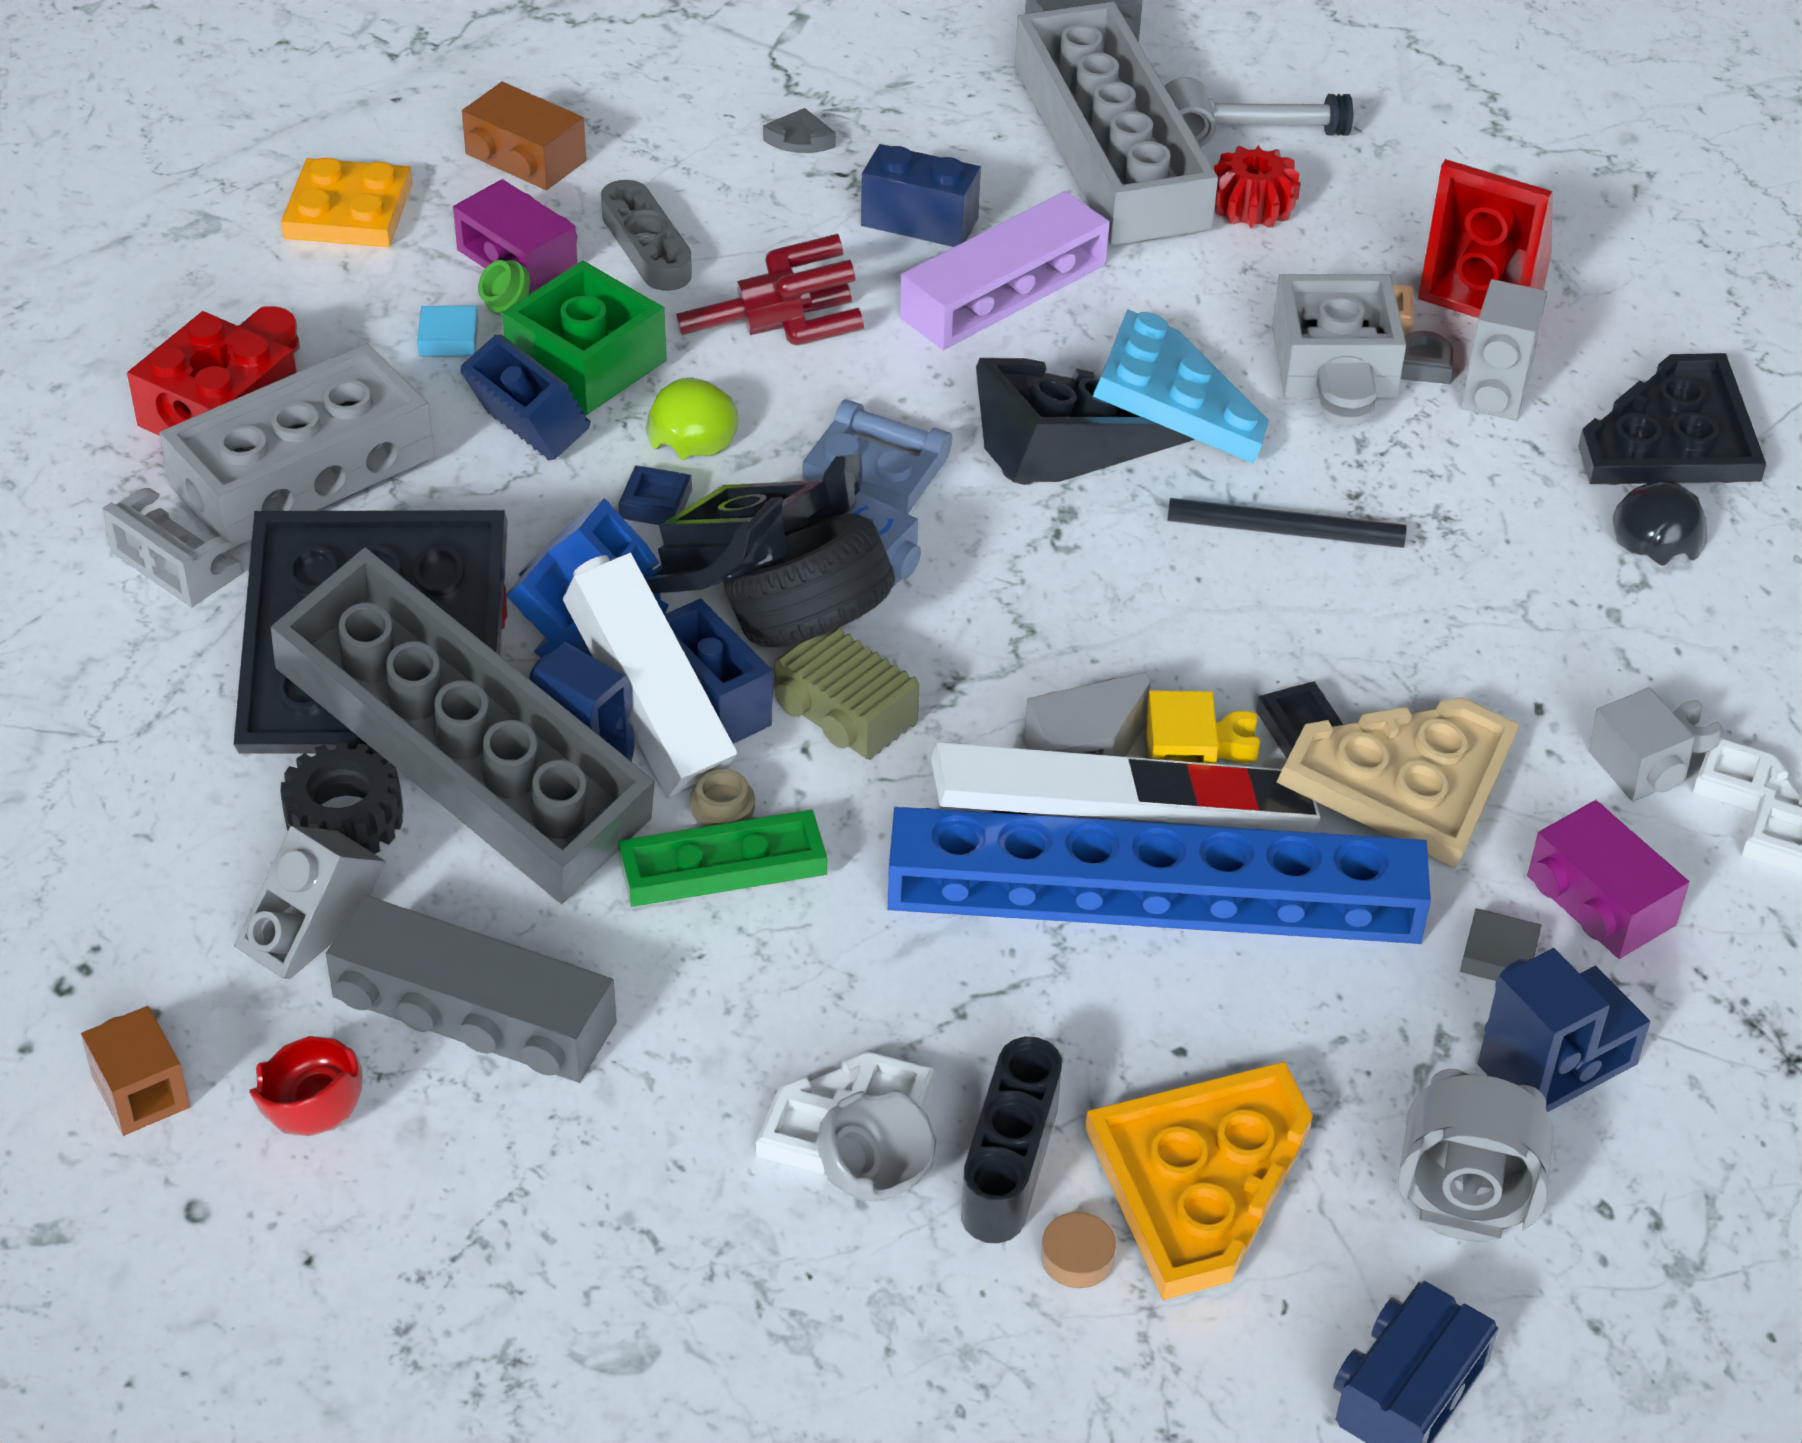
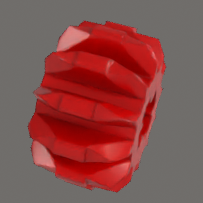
(1256, 186)

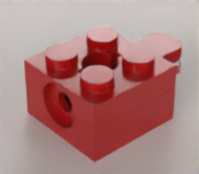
(212, 365)

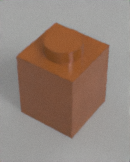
(135, 1070)

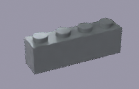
(472, 988)

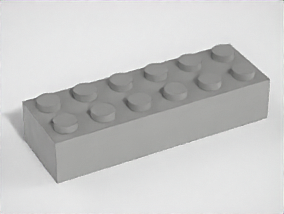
(1115, 123)

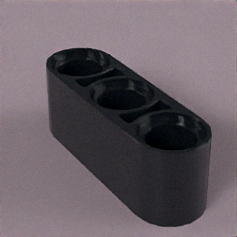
(1011, 1139)

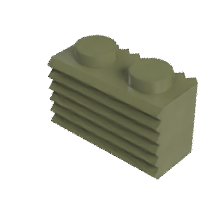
(847, 692)

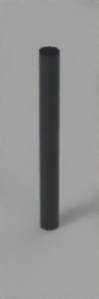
(1287, 522)

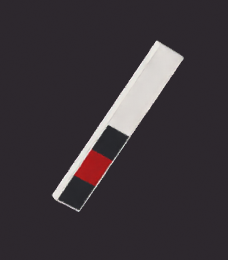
(1118, 788)

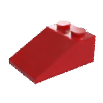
(1484, 232)

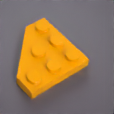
(1201, 1169)

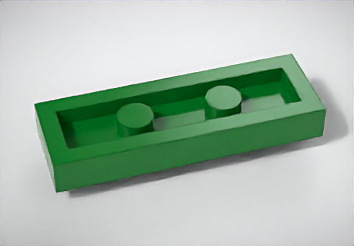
(722, 858)

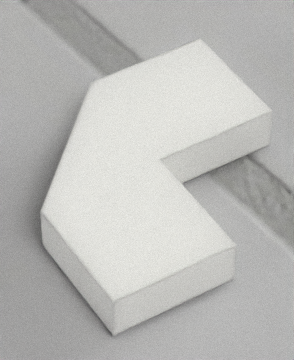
(1759, 784)
(798, 1107)

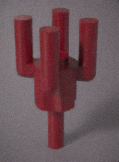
(784, 296)

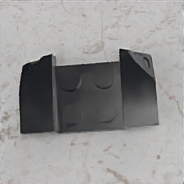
(746, 526)

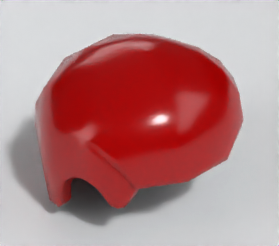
(309, 1086)

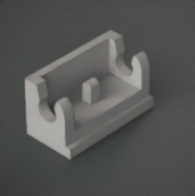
(167, 550)

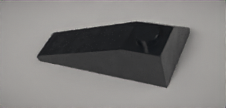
(1053, 426)

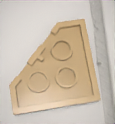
(1406, 770)

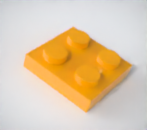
(347, 202)

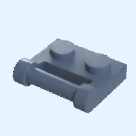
(886, 472)

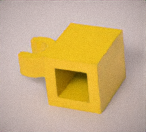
(1186, 730)

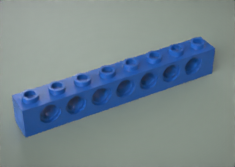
(1159, 875)

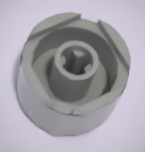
(1476, 1155)

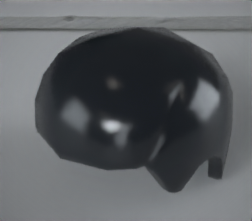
(1661, 522)

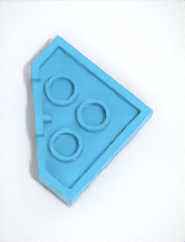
(1173, 384)

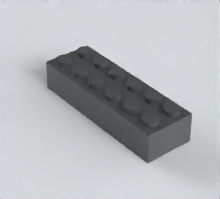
(463, 724)

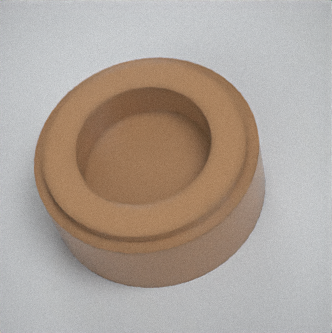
(1078, 1250)

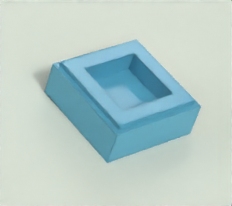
(447, 331)

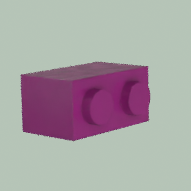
(515, 227)
(1607, 879)

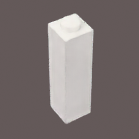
(668, 702)

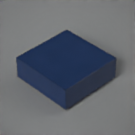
(654, 495)

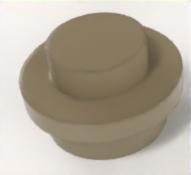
(722, 798)

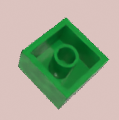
(589, 332)

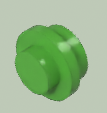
(503, 285)

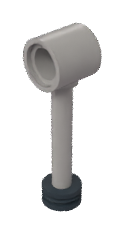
(1203, 114)

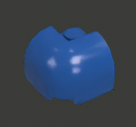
(550, 572)

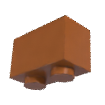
(524, 135)

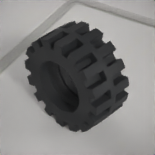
(345, 774)

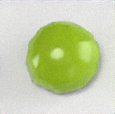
(692, 418)

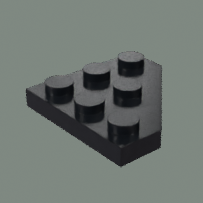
(1676, 429)

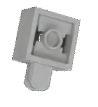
(1339, 342)

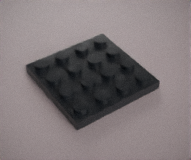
(443, 553)

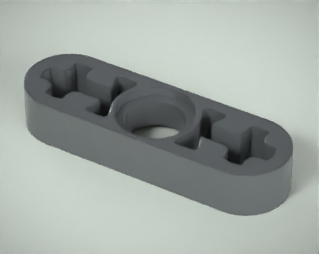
(664, 274)

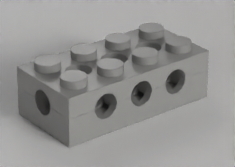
(298, 443)

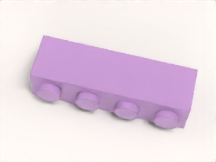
(1003, 270)

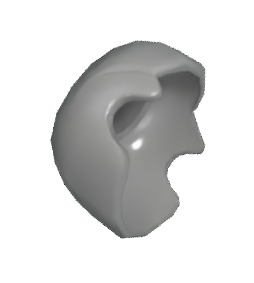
(876, 1145)

